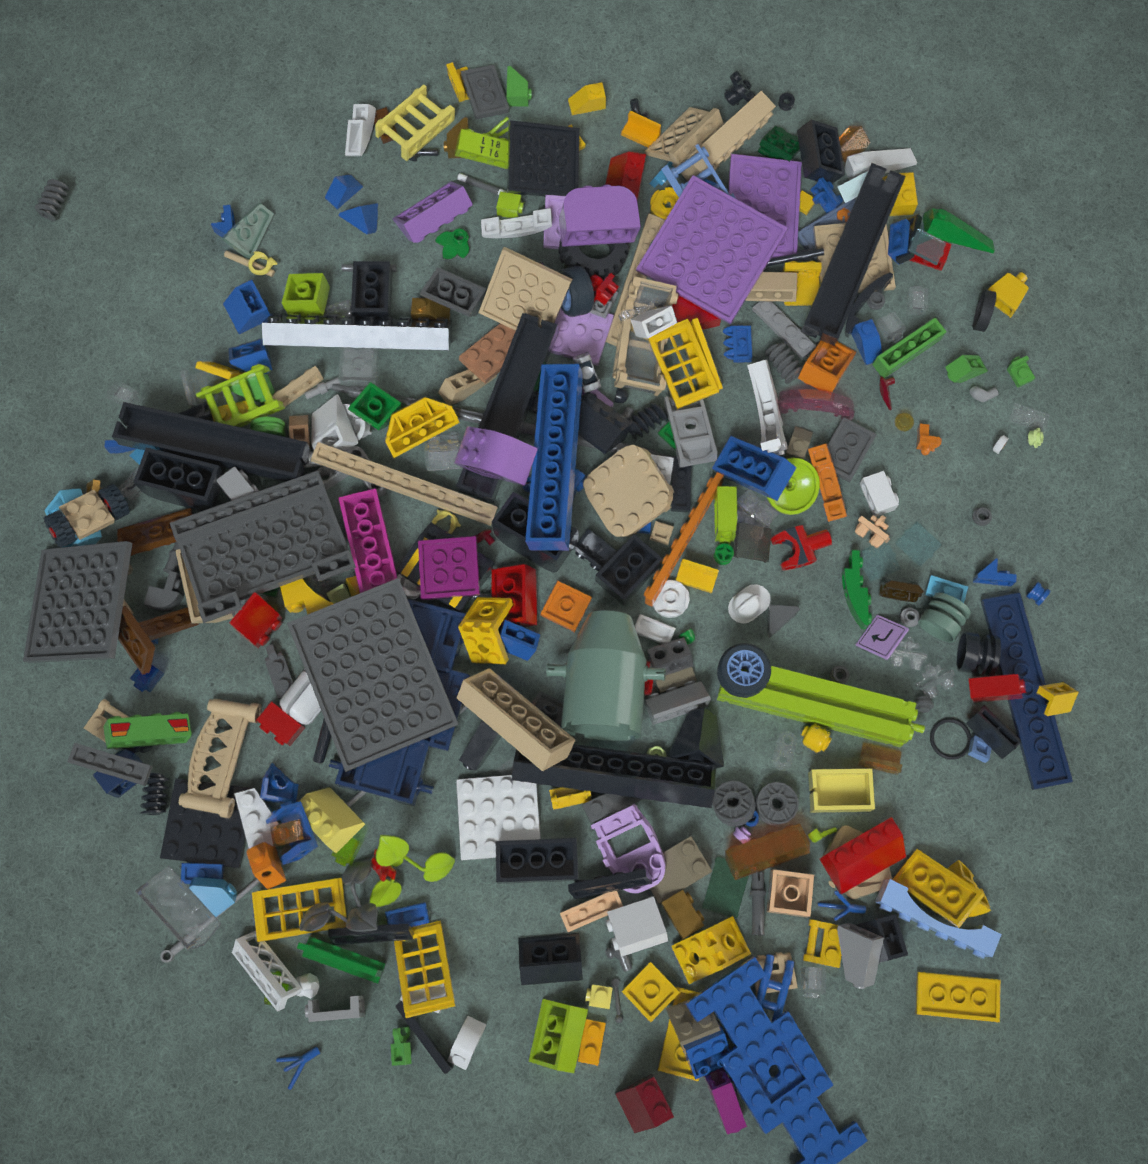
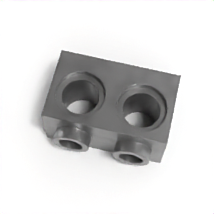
(672, 656)

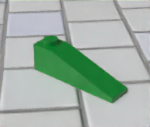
(953, 230)

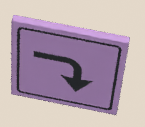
(882, 637)

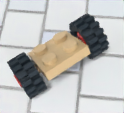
(86, 515)

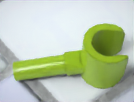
(815, 835)

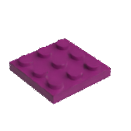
(449, 567)

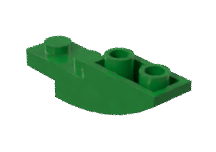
(856, 596)

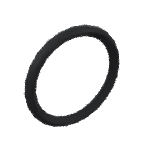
(938, 751)

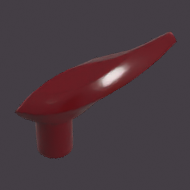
(884, 389)
(485, 535)

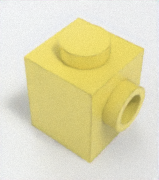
(599, 996)

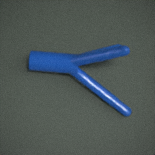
(847, 907)
(298, 1060)

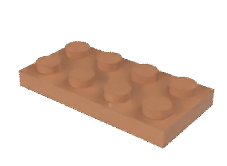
(488, 354)

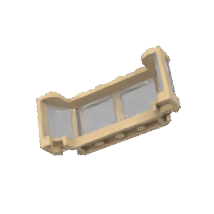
(634, 359)

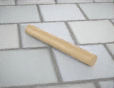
(244, 261)

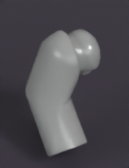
(982, 395)

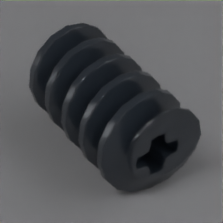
(646, 419)
(154, 795)

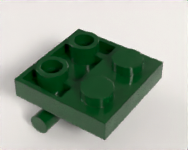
(779, 144)

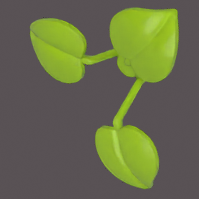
(391, 853)

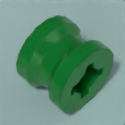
(725, 550)

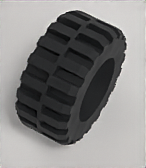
(613, 263)

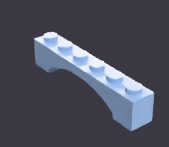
(895, 898)

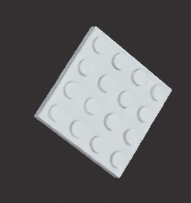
(495, 811)

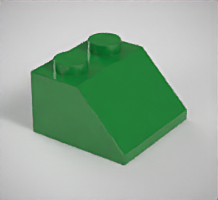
(375, 406)

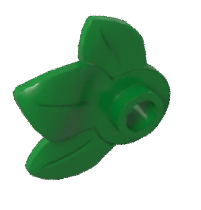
(453, 246)

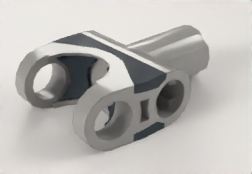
(590, 380)

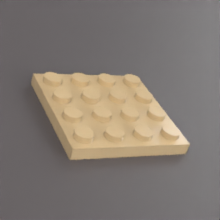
(881, 263)
(523, 287)

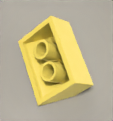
(330, 818)

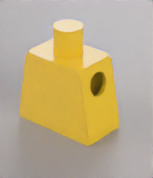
(1010, 292)

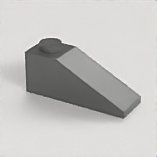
(606, 805)

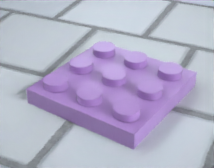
(581, 335)

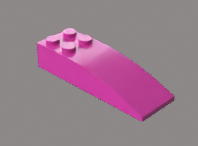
(368, 539)

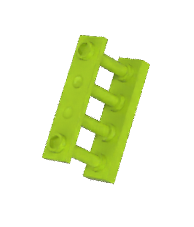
(238, 419)

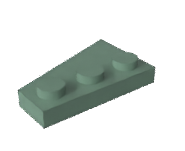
(249, 230)

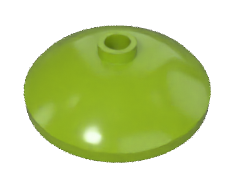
(801, 491)

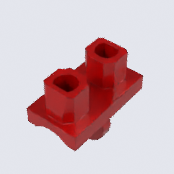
(605, 289)

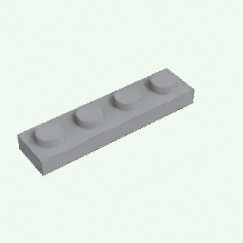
(784, 328)

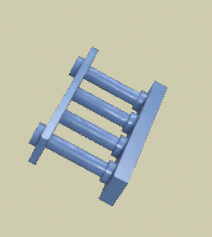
(672, 174)

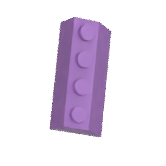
(433, 211)

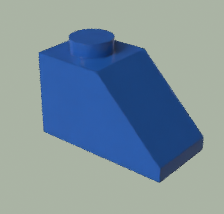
(867, 341)

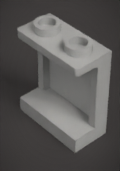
(356, 1010)

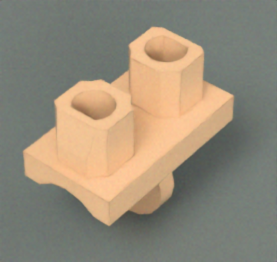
(879, 536)

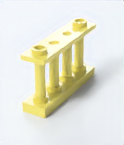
(420, 137)

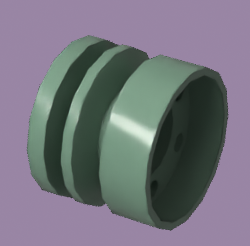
(944, 617)

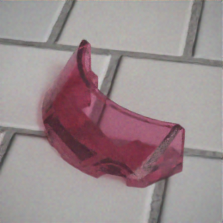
(817, 401)

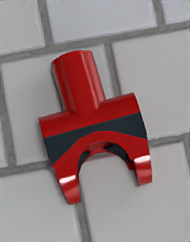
(802, 545)

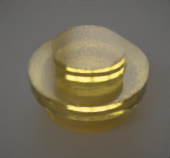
(904, 422)

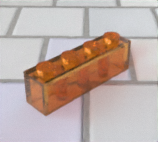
(767, 851)

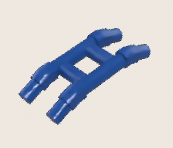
(782, 987)

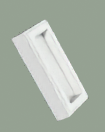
(654, 629)

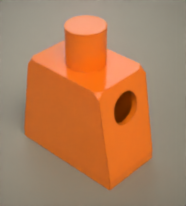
(263, 859)

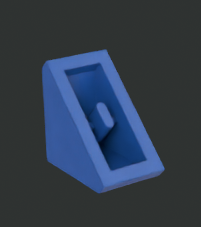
(342, 190)

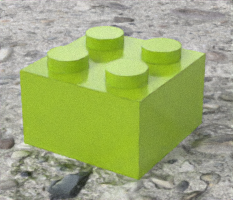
(306, 294)

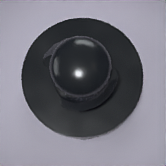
(739, 90)

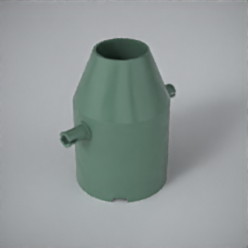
(605, 679)

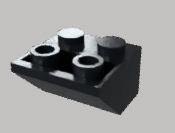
(888, 928)

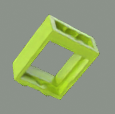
(725, 514)

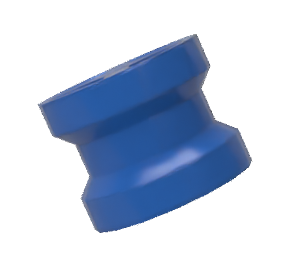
(1038, 593)

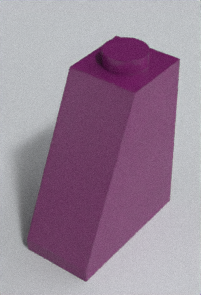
(725, 1101)

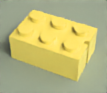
(841, 790)

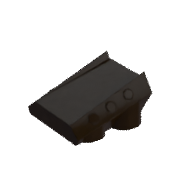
(900, 590)

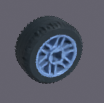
(580, 294)
(744, 657)

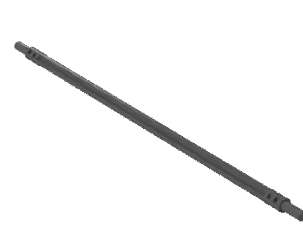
(475, 417)

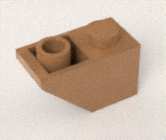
(299, 428)

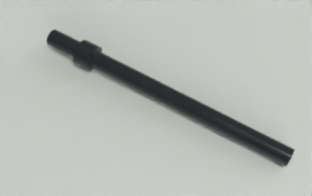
(804, 255)

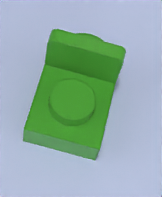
(1020, 371)

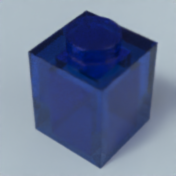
(148, 680)

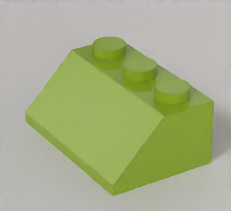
(558, 1036)

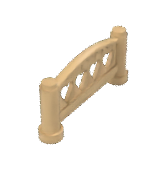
(215, 798)

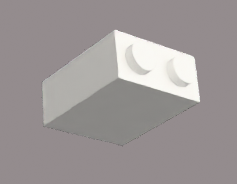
(636, 926)

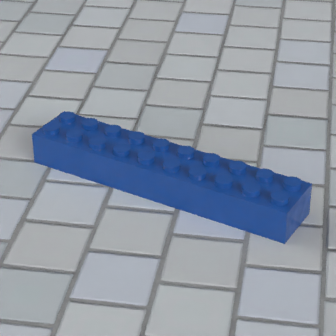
(555, 458)

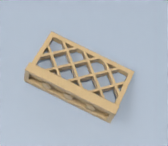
(699, 133)

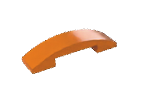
(829, 482)

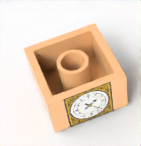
(790, 893)

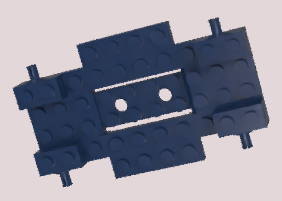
(402, 772)

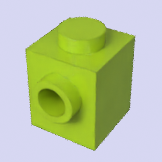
(509, 205)

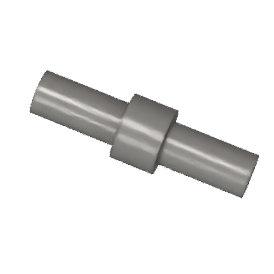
(321, 388)

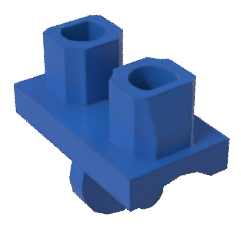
(825, 196)

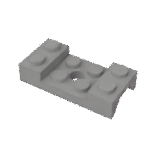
(692, 445)

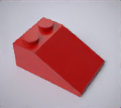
(256, 621)

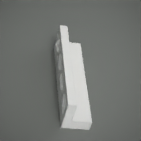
(261, 975)

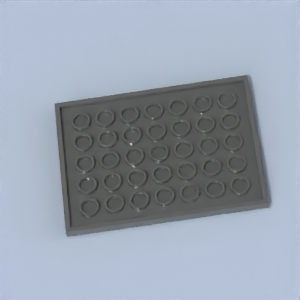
(372, 674)

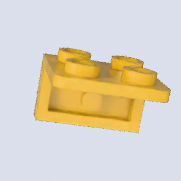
(807, 281)

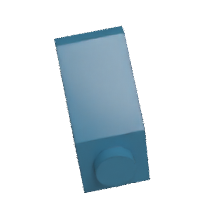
(214, 893)

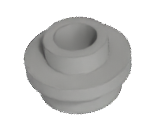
(904, 619)

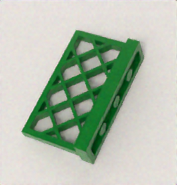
(342, 959)

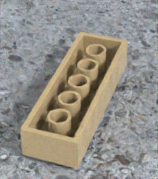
(733, 134)
(515, 719)

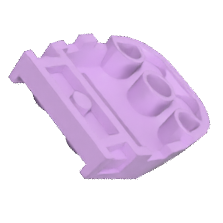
(646, 857)

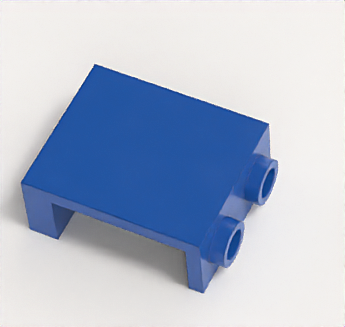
(294, 811)

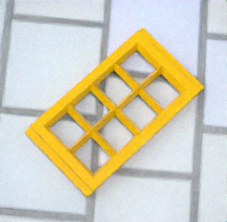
(695, 395)
(261, 916)
(431, 1004)

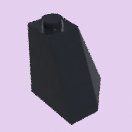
(699, 739)

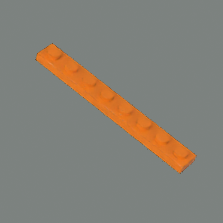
(679, 545)

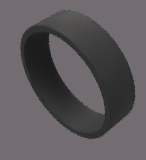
(984, 310)

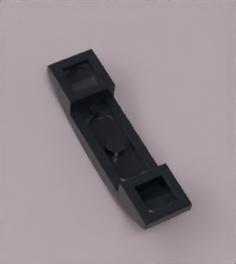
(879, 285)

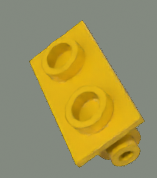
(568, 797)

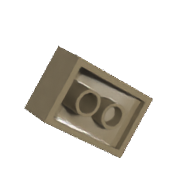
(683, 868)

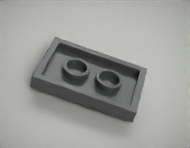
(484, 92)
(849, 448)

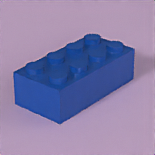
(754, 468)

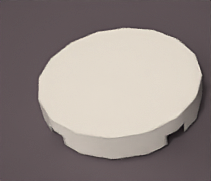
(672, 599)

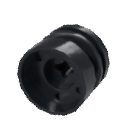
(983, 653)

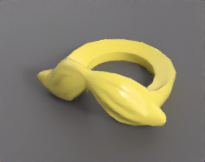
(270, 262)
(444, 513)

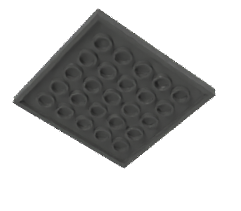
(78, 603)

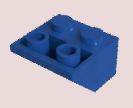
(246, 307)
(704, 1053)

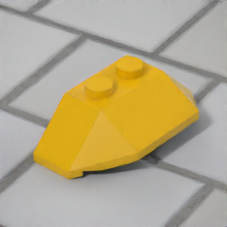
(418, 424)

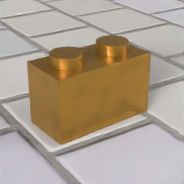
(682, 913)

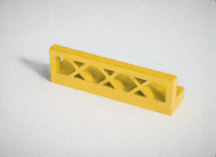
(701, 380)

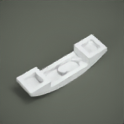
(517, 226)

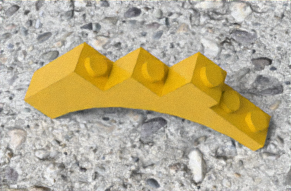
(299, 595)

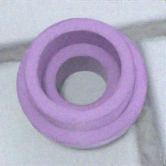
(742, 834)

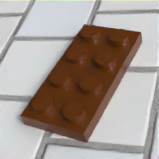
(151, 533)

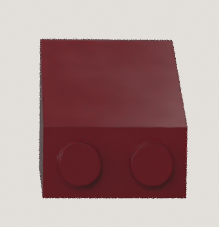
(644, 1104)

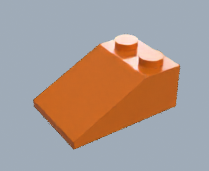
(826, 366)

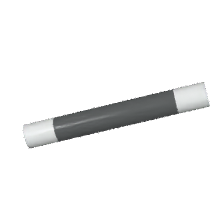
(477, 183)

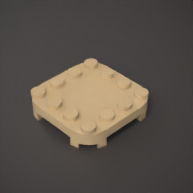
(628, 491)

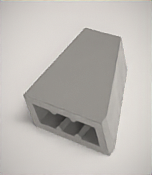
(859, 954)

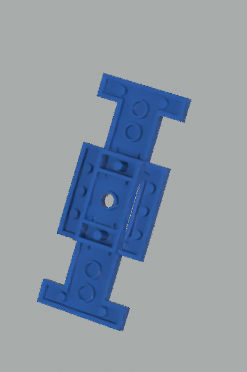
(757, 1047)

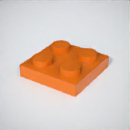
(566, 606)

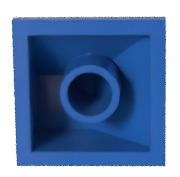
(250, 354)

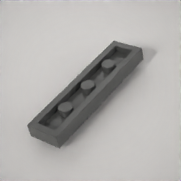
(110, 764)

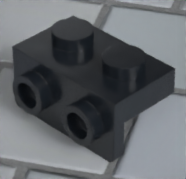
(594, 549)

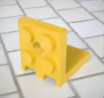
(481, 631)
(711, 949)

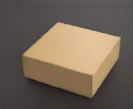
(661, 533)

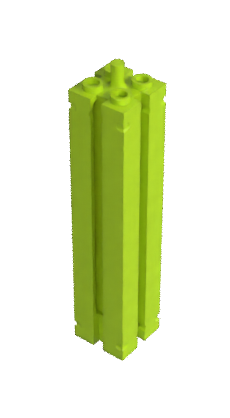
(833, 707)

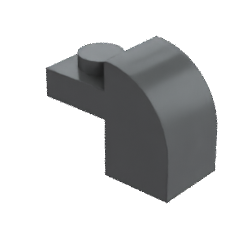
(166, 598)

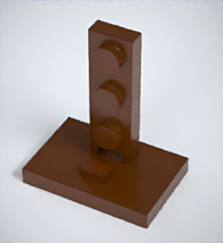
(137, 636)

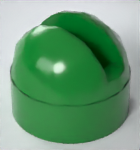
(689, 636)

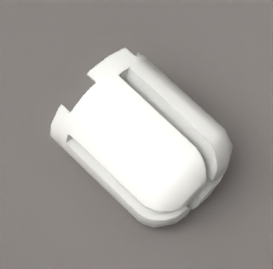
(301, 701)

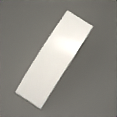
(359, 129)

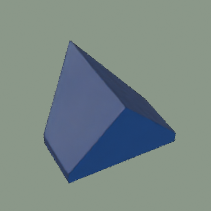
(362, 217)
(278, 787)

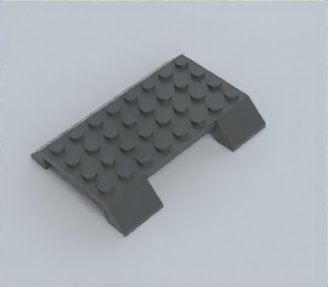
(261, 544)

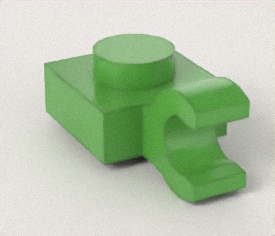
(400, 1049)

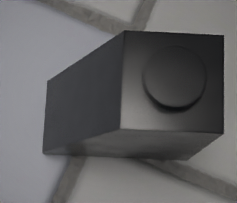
(479, 747)

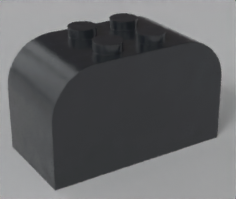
(178, 480)
(511, 528)

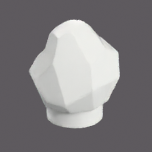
(309, 985)

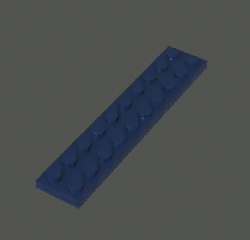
(1038, 733)

